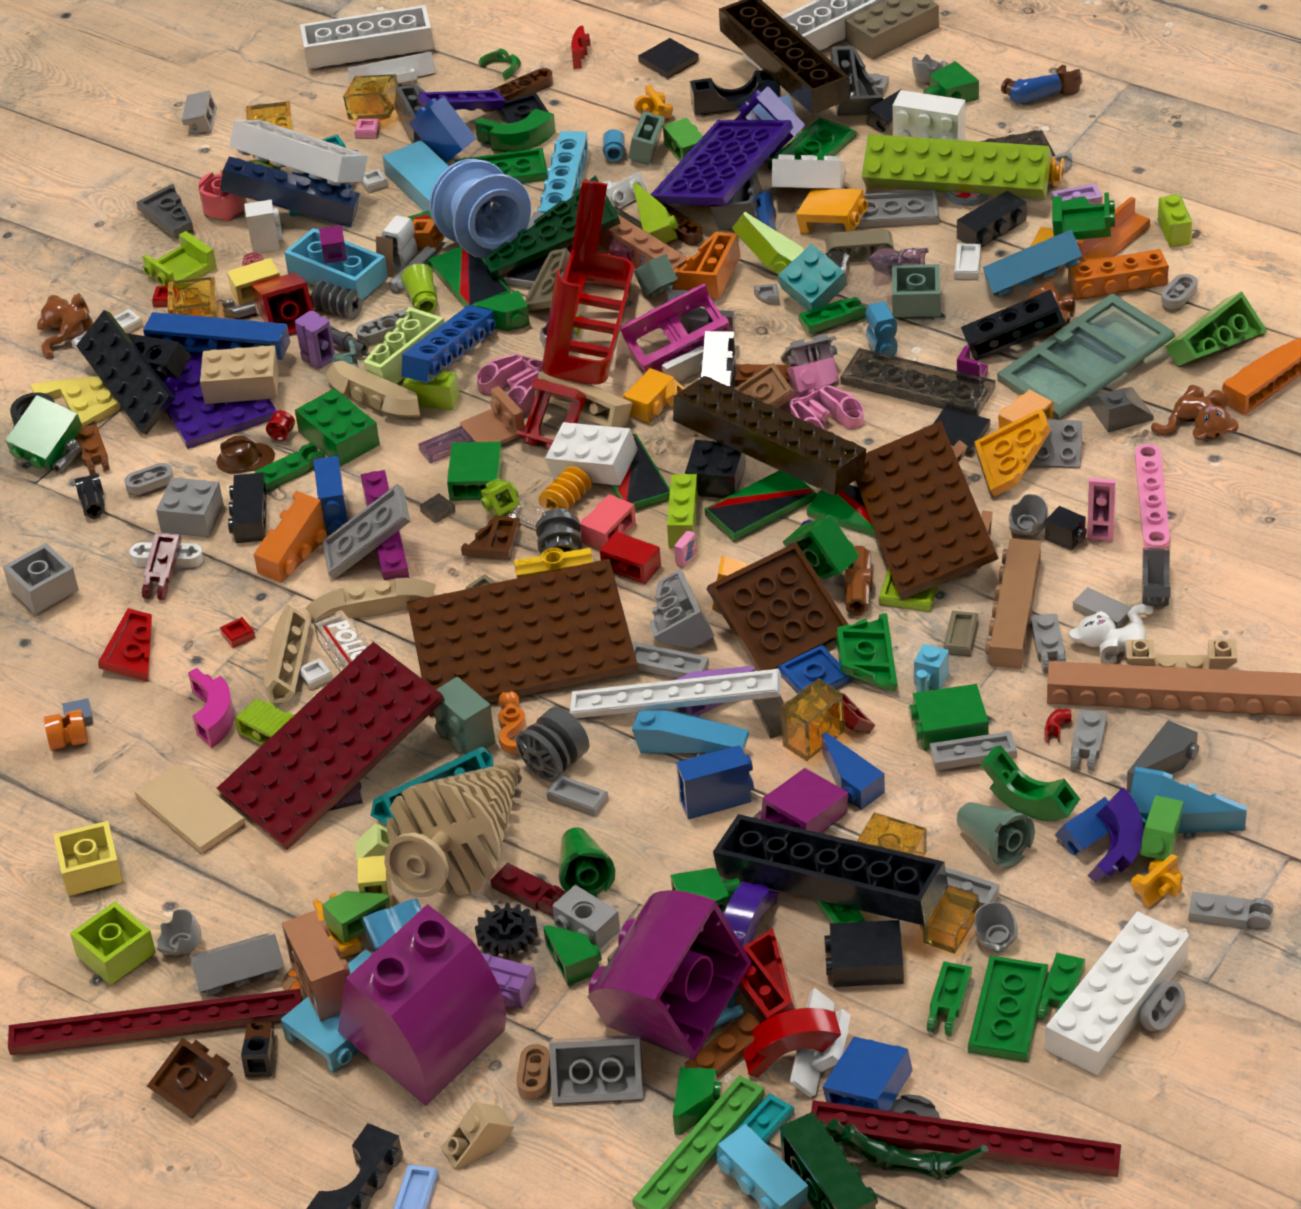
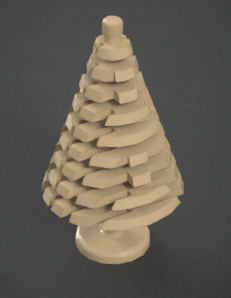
(450, 831)

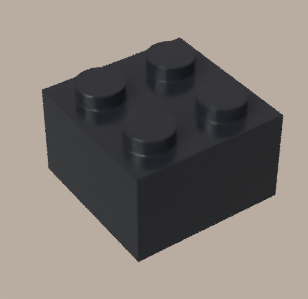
(717, 468)

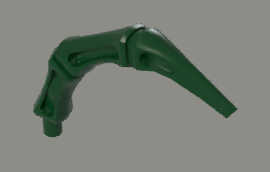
(893, 1158)

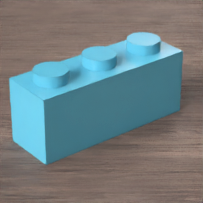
(760, 1171)

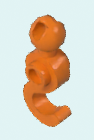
(510, 720)

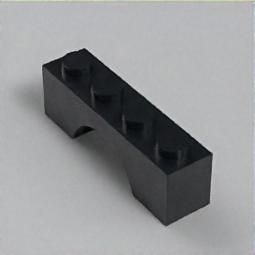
(709, 97)
(375, 1154)

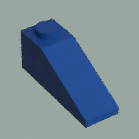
(852, 772)

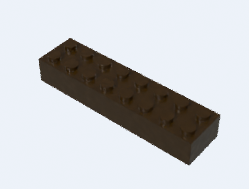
(785, 55)
(769, 435)

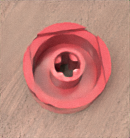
(216, 202)

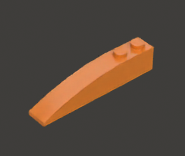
(1263, 377)

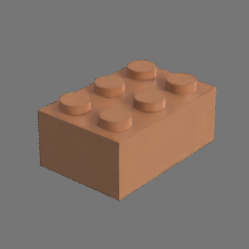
(316, 963)

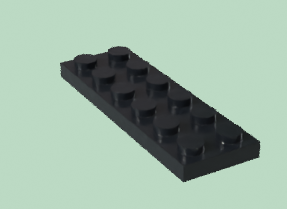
(125, 372)

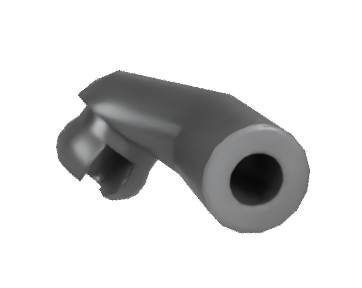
(238, 311)
(68, 457)

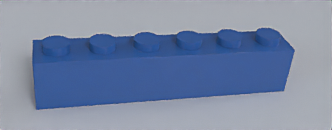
(213, 333)

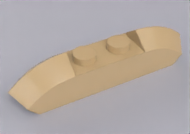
(373, 390)
(371, 598)
(286, 655)

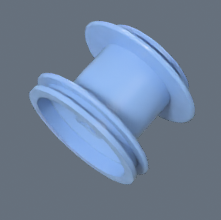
(465, 197)

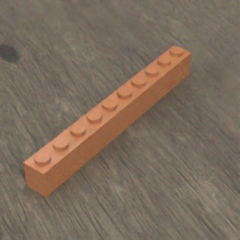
(1174, 688)

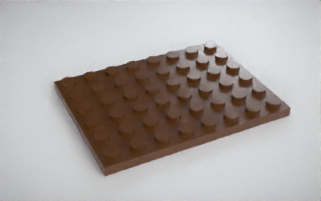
(525, 633)

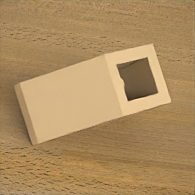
(477, 1134)

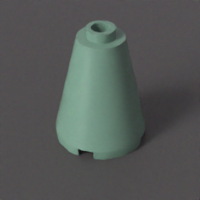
(997, 831)

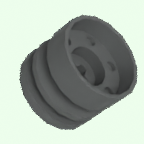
(552, 743)

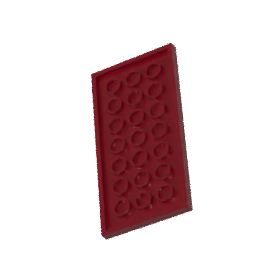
(330, 745)

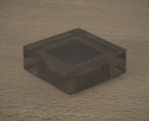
(437, 508)

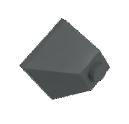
(1120, 409)

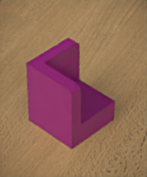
(333, 244)
(970, 366)

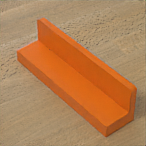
(1128, 228)

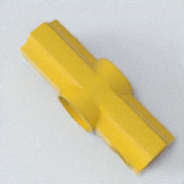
(551, 560)

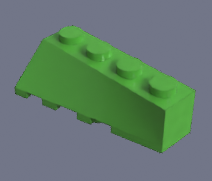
(1219, 328)

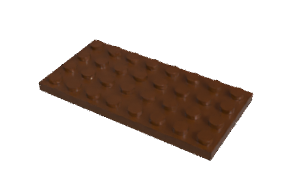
(923, 511)

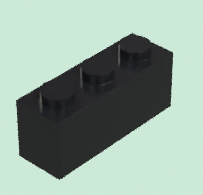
(992, 219)
(248, 507)

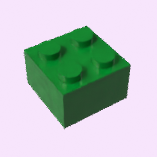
(824, 546)

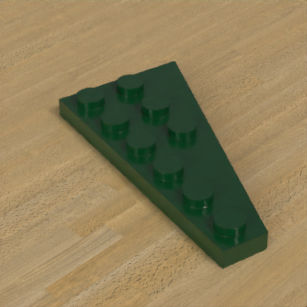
(549, 233)

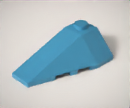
(684, 733)
(1200, 810)

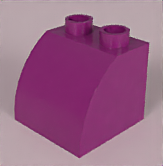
(670, 972)
(423, 1005)

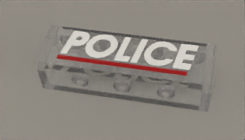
(340, 638)

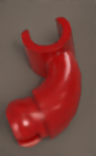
(1054, 720)

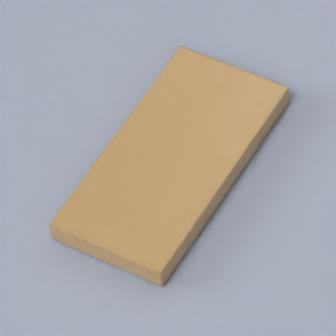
(190, 808)

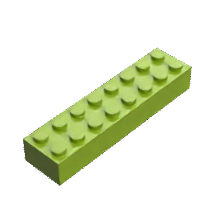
(956, 166)

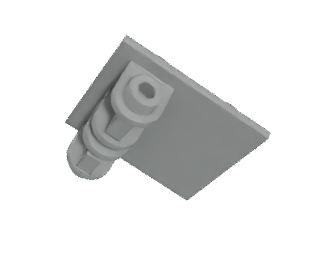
(800, 352)
(1061, 446)

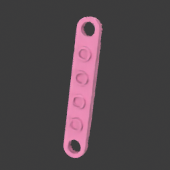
(1152, 496)

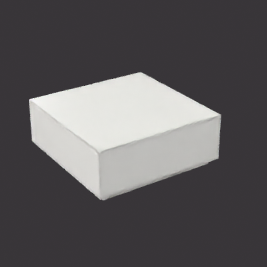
(374, 180)
(315, 674)

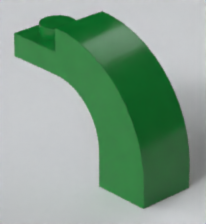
(519, 135)
(1026, 795)

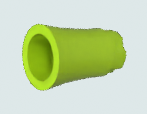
(420, 287)

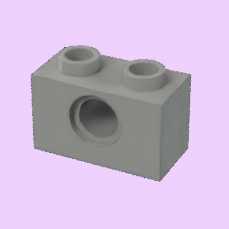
(586, 915)

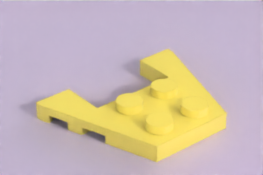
(83, 396)

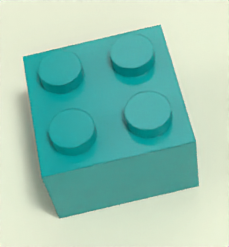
(812, 279)

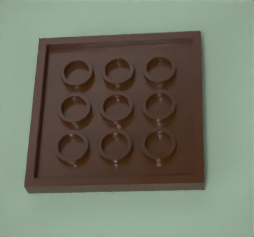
(777, 608)

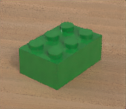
(337, 426)

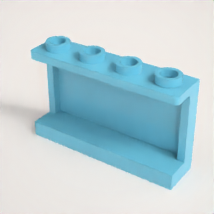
(322, 1035)

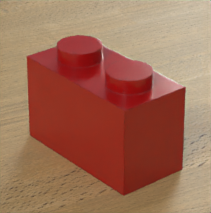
(631, 557)

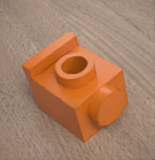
(427, 233)

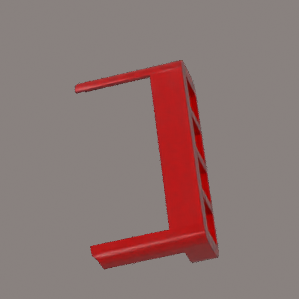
(568, 293)

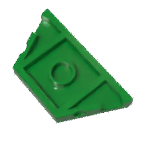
(867, 652)

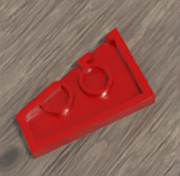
(129, 646)

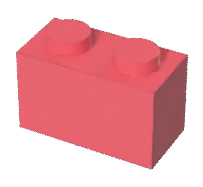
(608, 516)

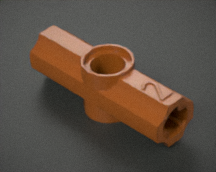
(859, 582)

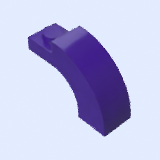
(1125, 833)
(747, 908)

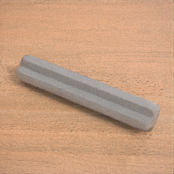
(422, 258)

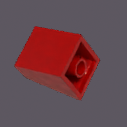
(283, 299)

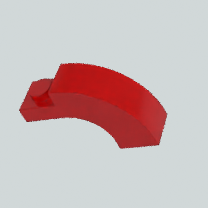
(790, 1032)

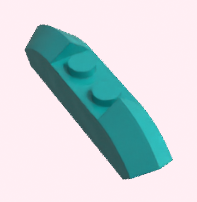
(471, 761)

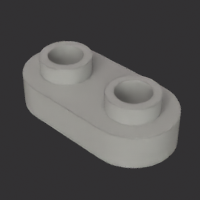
(1179, 291)
(148, 478)
(1157, 1010)

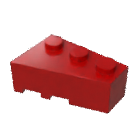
(767, 980)

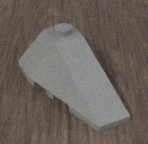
(678, 614)

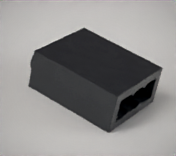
(864, 953)

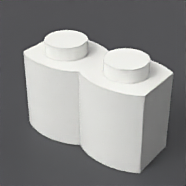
(404, 245)

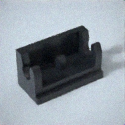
(882, 112)

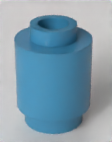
(613, 145)

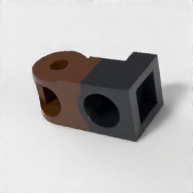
(258, 1049)

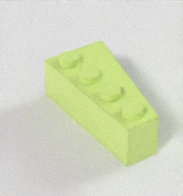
(387, 357)

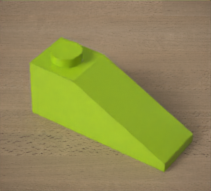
(655, 216)
(767, 244)

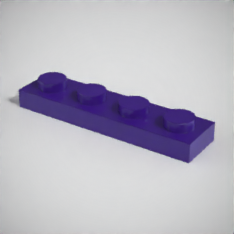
(466, 99)

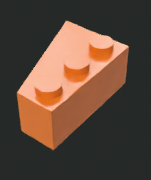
(710, 265)
(293, 539)

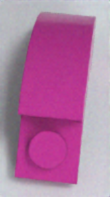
(217, 715)

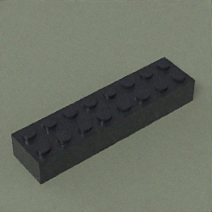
(831, 869)

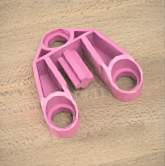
(511, 371)
(825, 402)

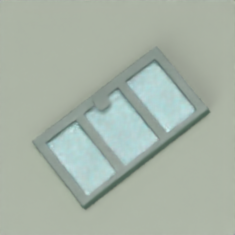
(1086, 354)

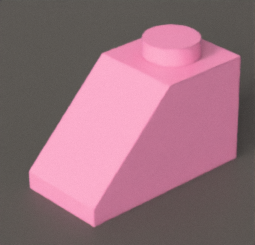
(813, 374)

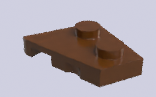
(495, 539)

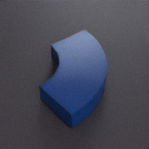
(766, 209)

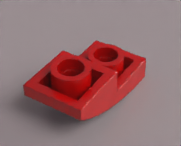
(579, 46)

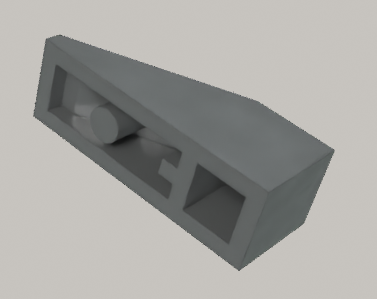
(1167, 751)

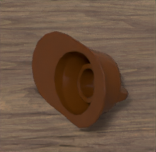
(243, 454)

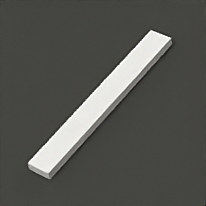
(676, 693)

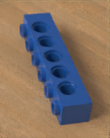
(447, 343)

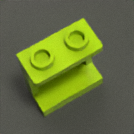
(183, 263)

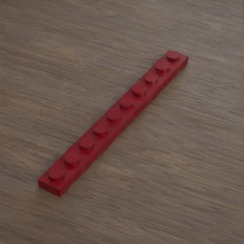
(151, 1021)
(960, 1136)

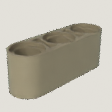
(859, 244)

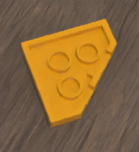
(1011, 449)

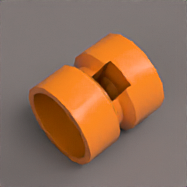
(66, 729)

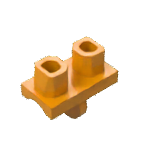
(653, 103)
(1162, 880)

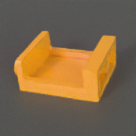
(832, 206)

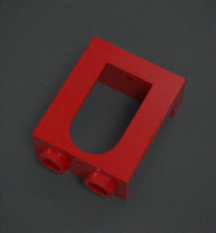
(545, 390)

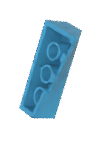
(1032, 263)

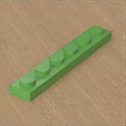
(699, 1145)

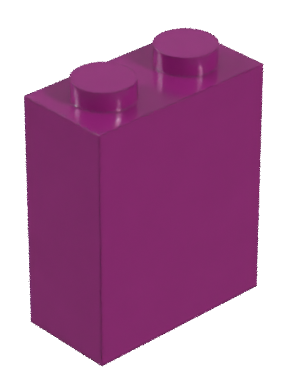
(805, 802)

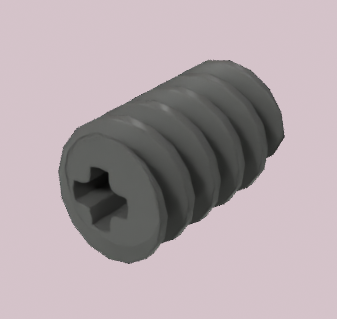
(336, 300)

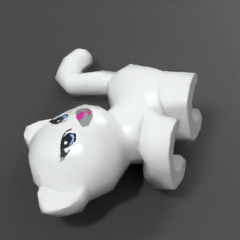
(1101, 632)

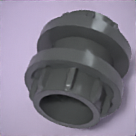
(558, 530)

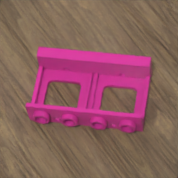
(667, 318)

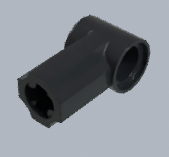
(90, 493)

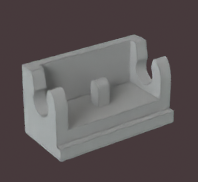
(200, 110)

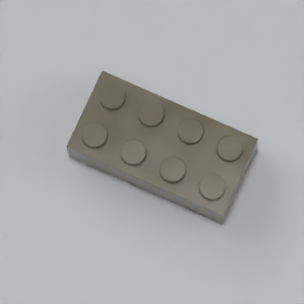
(890, 25)

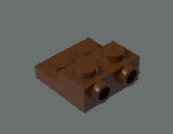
(190, 1077)

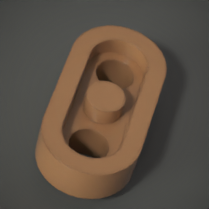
(531, 1073)

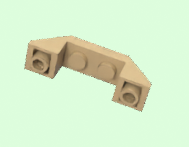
(1220, 655)

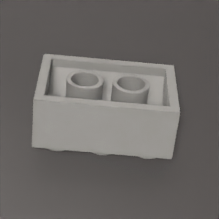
(236, 963)
(596, 1069)

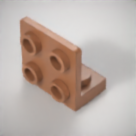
(497, 423)

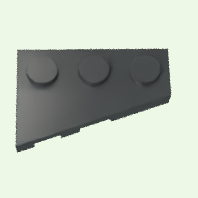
(166, 211)

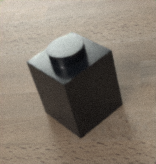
(1065, 528)

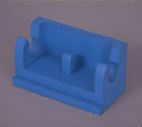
(1083, 829)

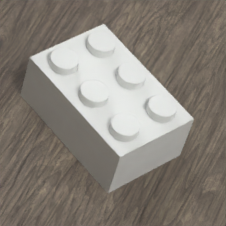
(928, 116)
(808, 172)
(596, 449)

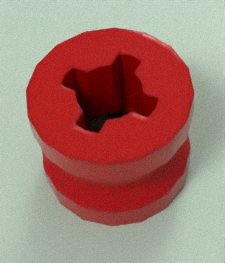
(280, 425)

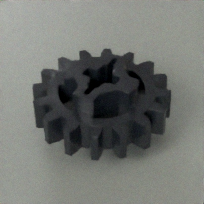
(506, 930)

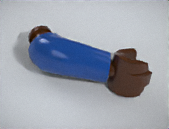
(1039, 87)

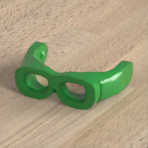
(498, 56)

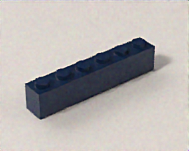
(290, 191)

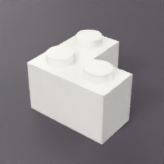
(263, 226)

